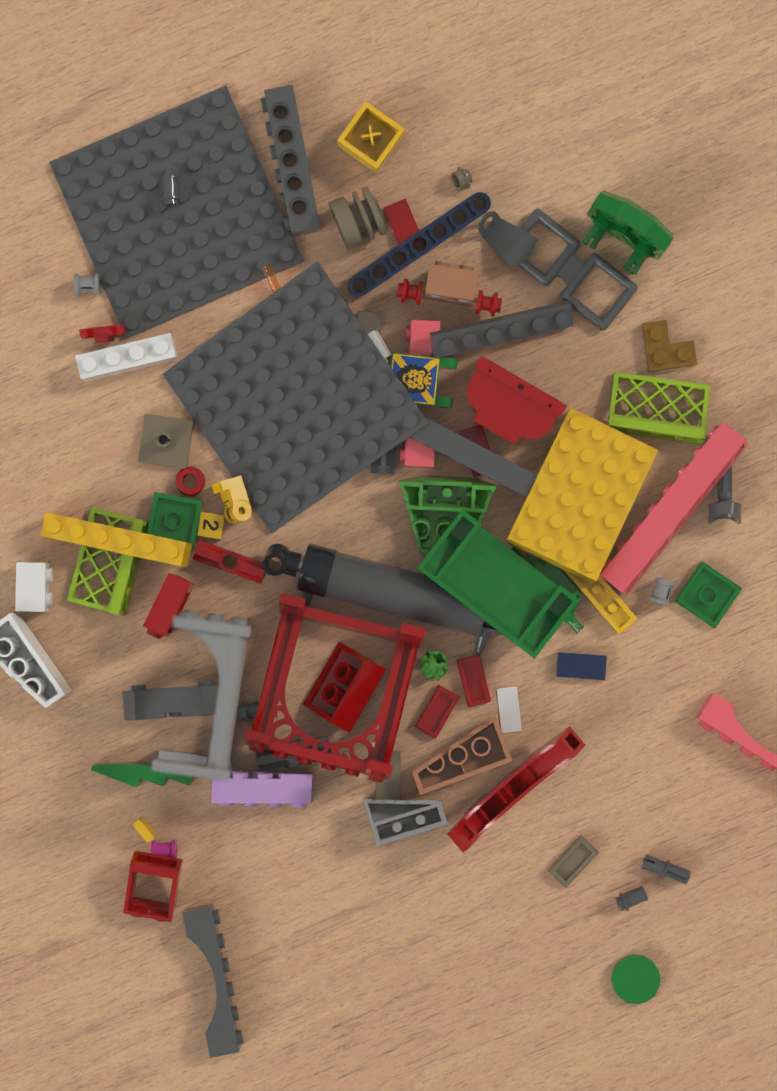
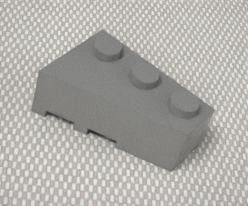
(403, 819)

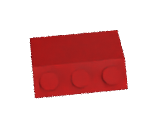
(344, 687)

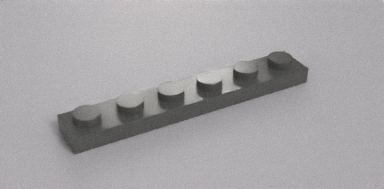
(501, 329)

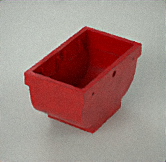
(507, 408)

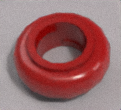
(180, 478)

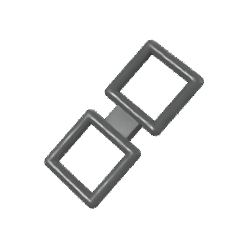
(574, 272)

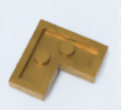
(662, 354)

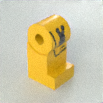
(234, 499)

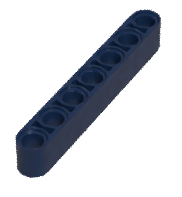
(429, 239)

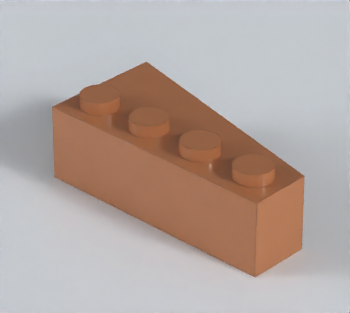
(470, 756)

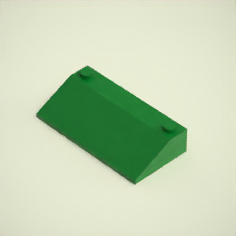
(497, 584)

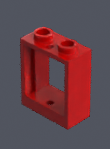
(168, 604)
(157, 866)

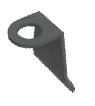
(507, 239)

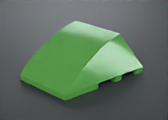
(438, 500)

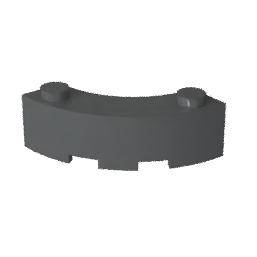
(177, 701)

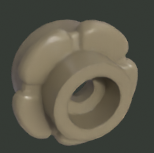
(461, 178)

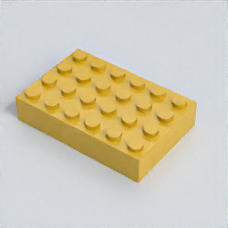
(581, 496)

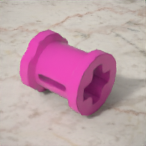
(165, 849)

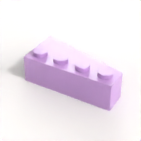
(264, 787)

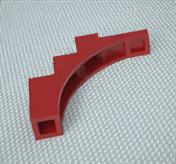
(514, 787)

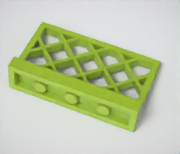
(654, 428)
(125, 572)

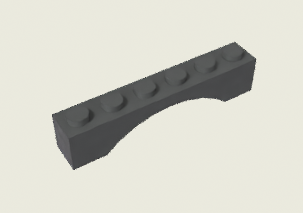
(203, 930)

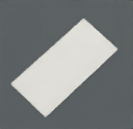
(509, 709)

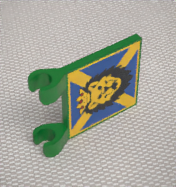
(420, 377)

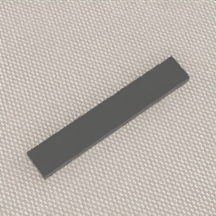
(475, 457)

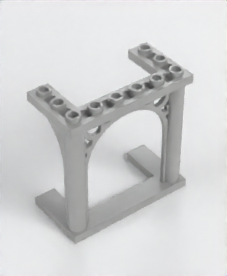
(228, 644)

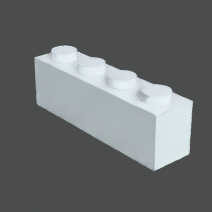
(126, 357)

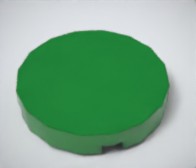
(635, 979)

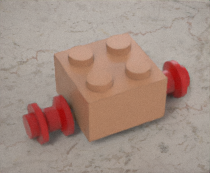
(452, 287)

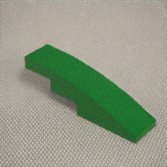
(132, 773)

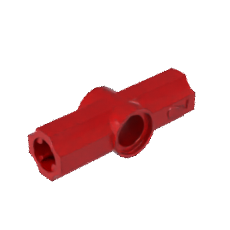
(215, 555)

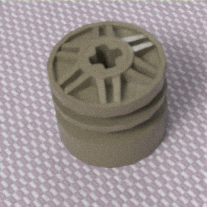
(357, 217)

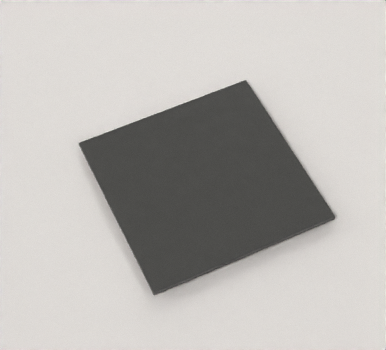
(180, 257)
(295, 397)

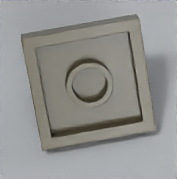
(165, 441)

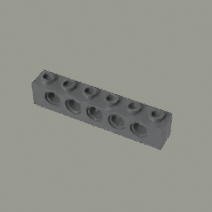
(284, 98)

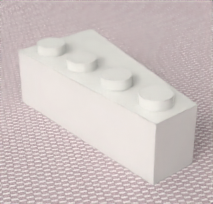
(28, 662)

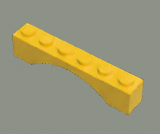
(116, 539)

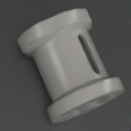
(87, 284)
(662, 591)

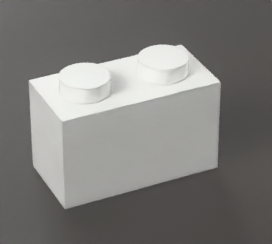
(33, 587)

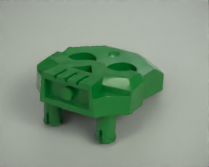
(629, 225)

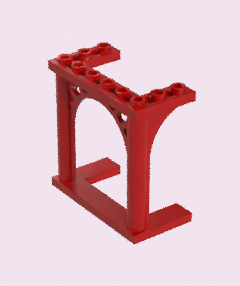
(377, 763)

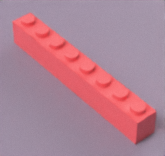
(674, 508)

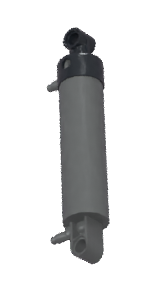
(376, 587)

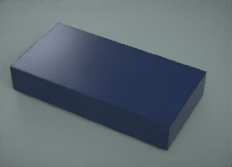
(581, 666)

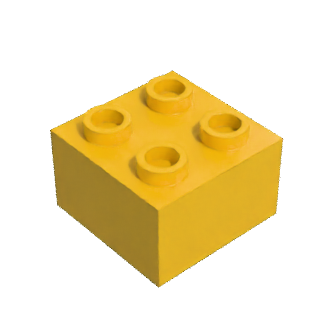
(371, 137)

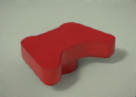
(102, 334)

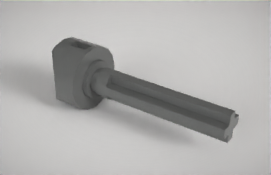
(725, 507)

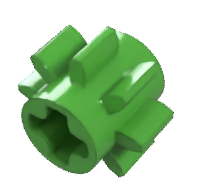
(433, 665)

